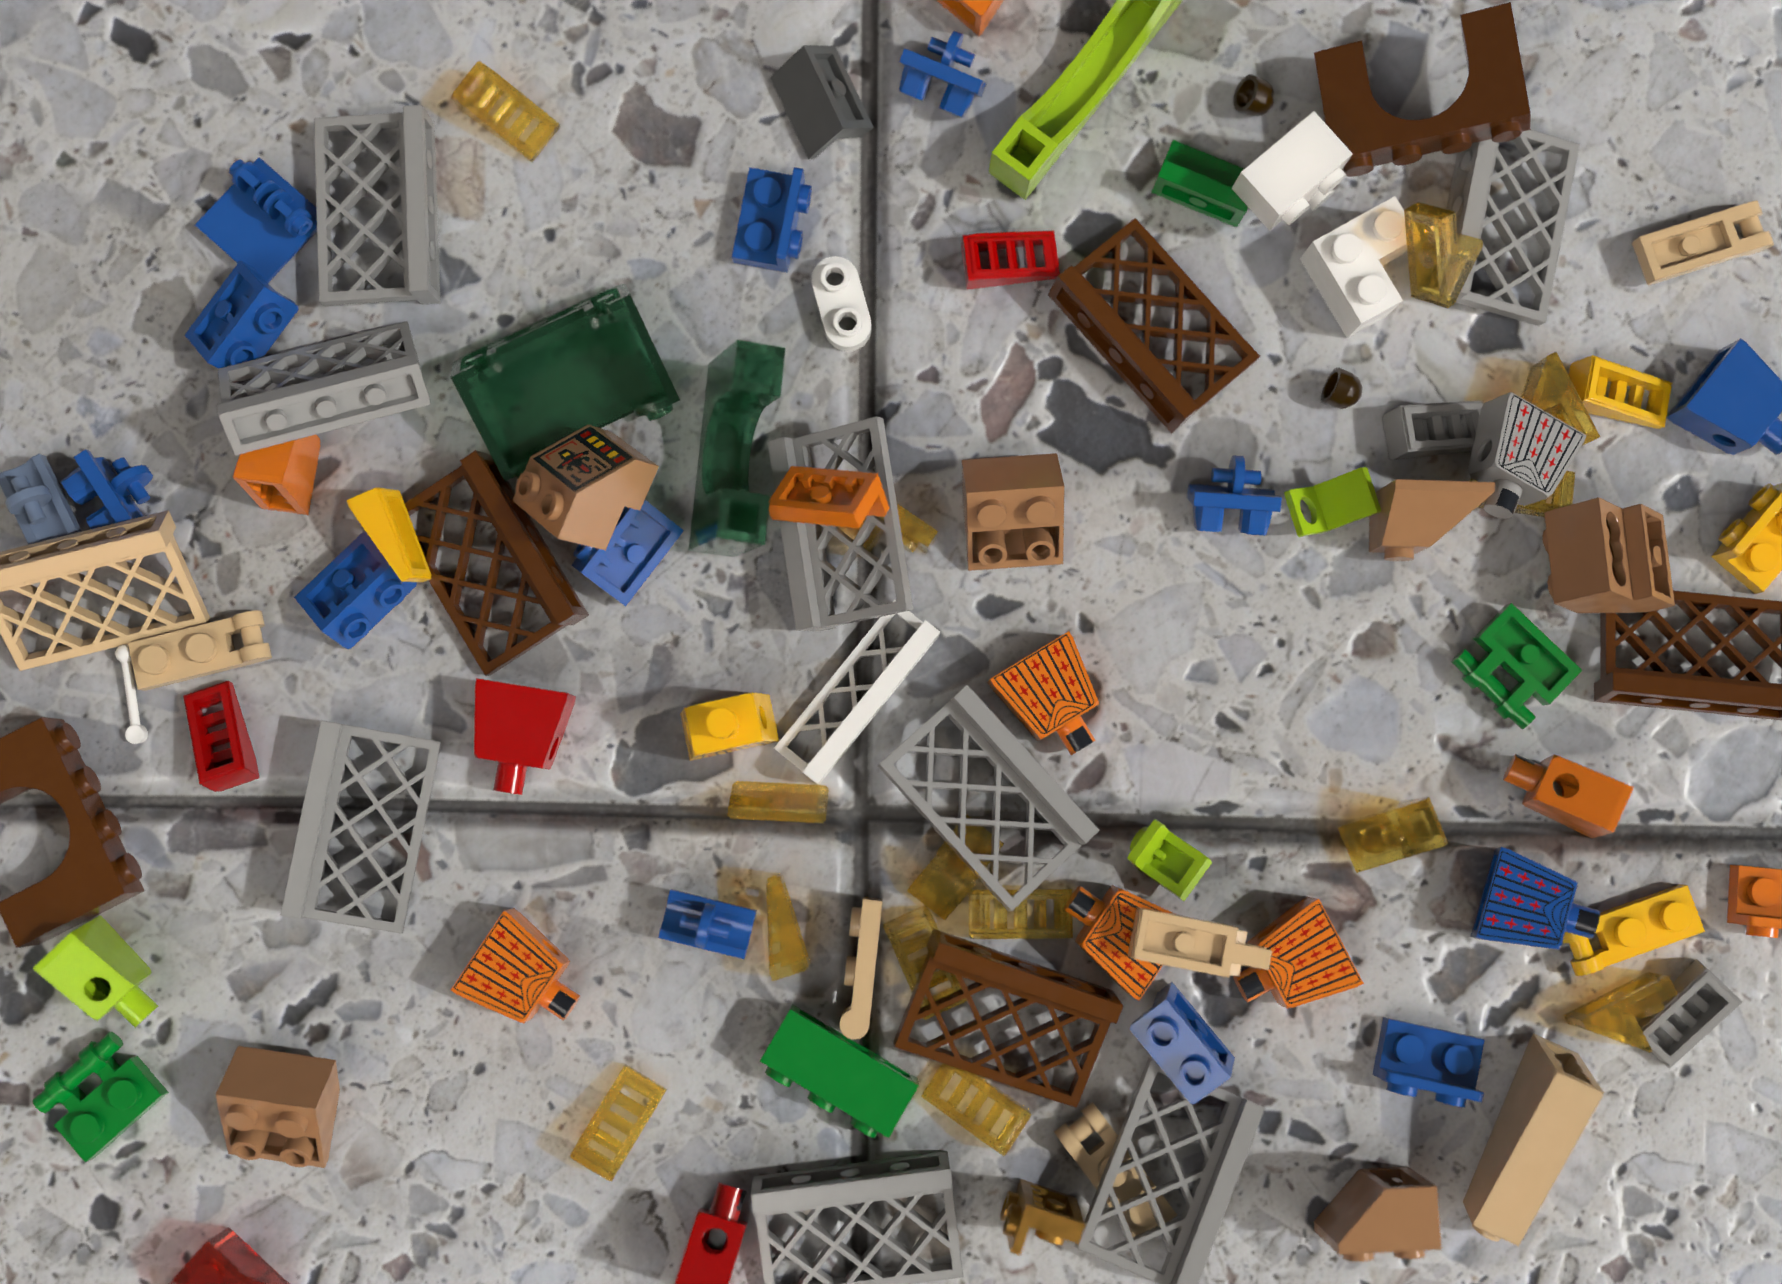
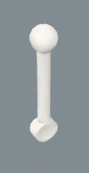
(135, 732)

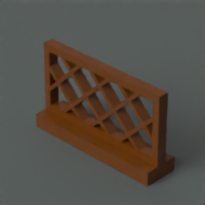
(1119, 340)
(527, 551)
(1688, 691)
(1020, 978)

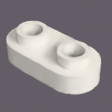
(841, 302)

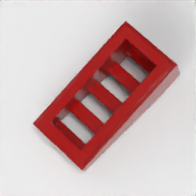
(991, 242)
(241, 753)

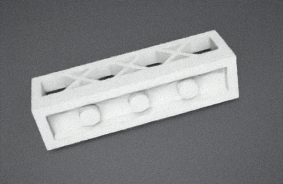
(870, 703)

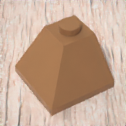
(1421, 513)

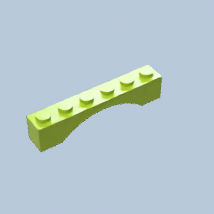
(1073, 98)

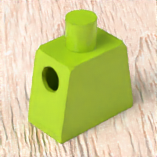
(99, 972)

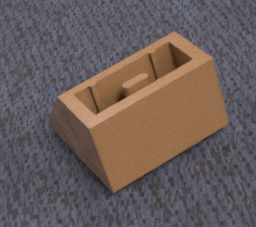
(1013, 511)
(279, 1106)
(1382, 1214)

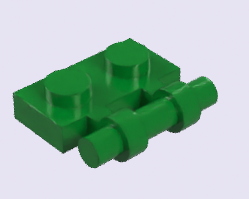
(1526, 655)
(111, 1107)

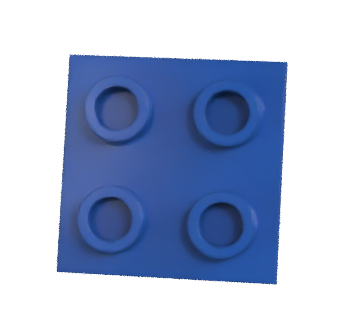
(260, 218)

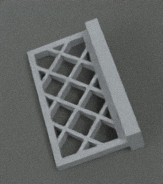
(1471, 200)
(417, 202)
(313, 405)
(806, 543)
(1022, 774)
(318, 820)
(856, 1184)
(1204, 1204)

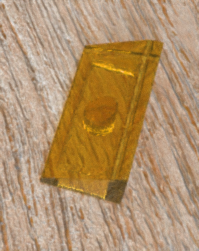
(778, 802)

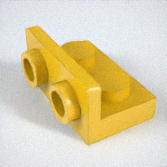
(1754, 545)

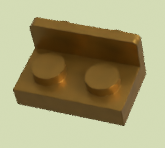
(1046, 1210)

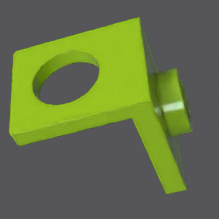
(1333, 502)

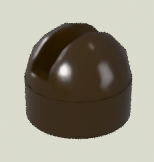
(1253, 96)
(1341, 389)

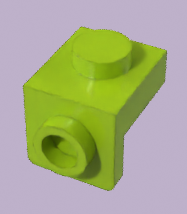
(1167, 859)

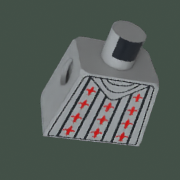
(1520, 452)

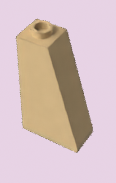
(1531, 1140)

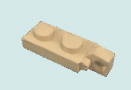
(1193, 944)

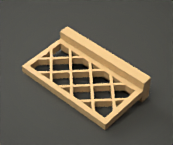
(85, 551)

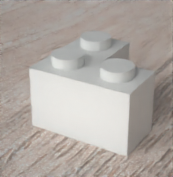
(1294, 173)
(1350, 266)

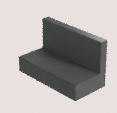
(820, 98)

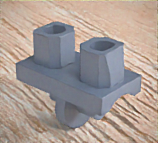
(38, 501)

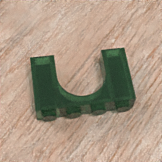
(738, 388)

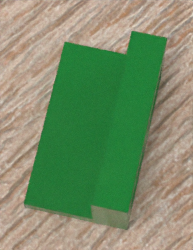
(1200, 183)

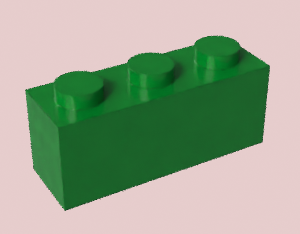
(839, 1073)

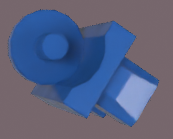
(920, 71)
(97, 478)
(1254, 503)
(707, 924)

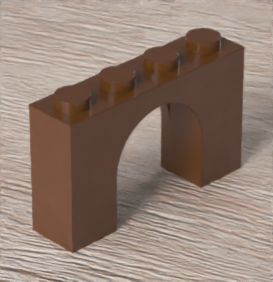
(1489, 107)
(96, 865)

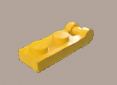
(1637, 929)

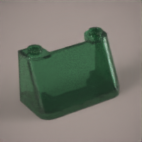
(563, 374)

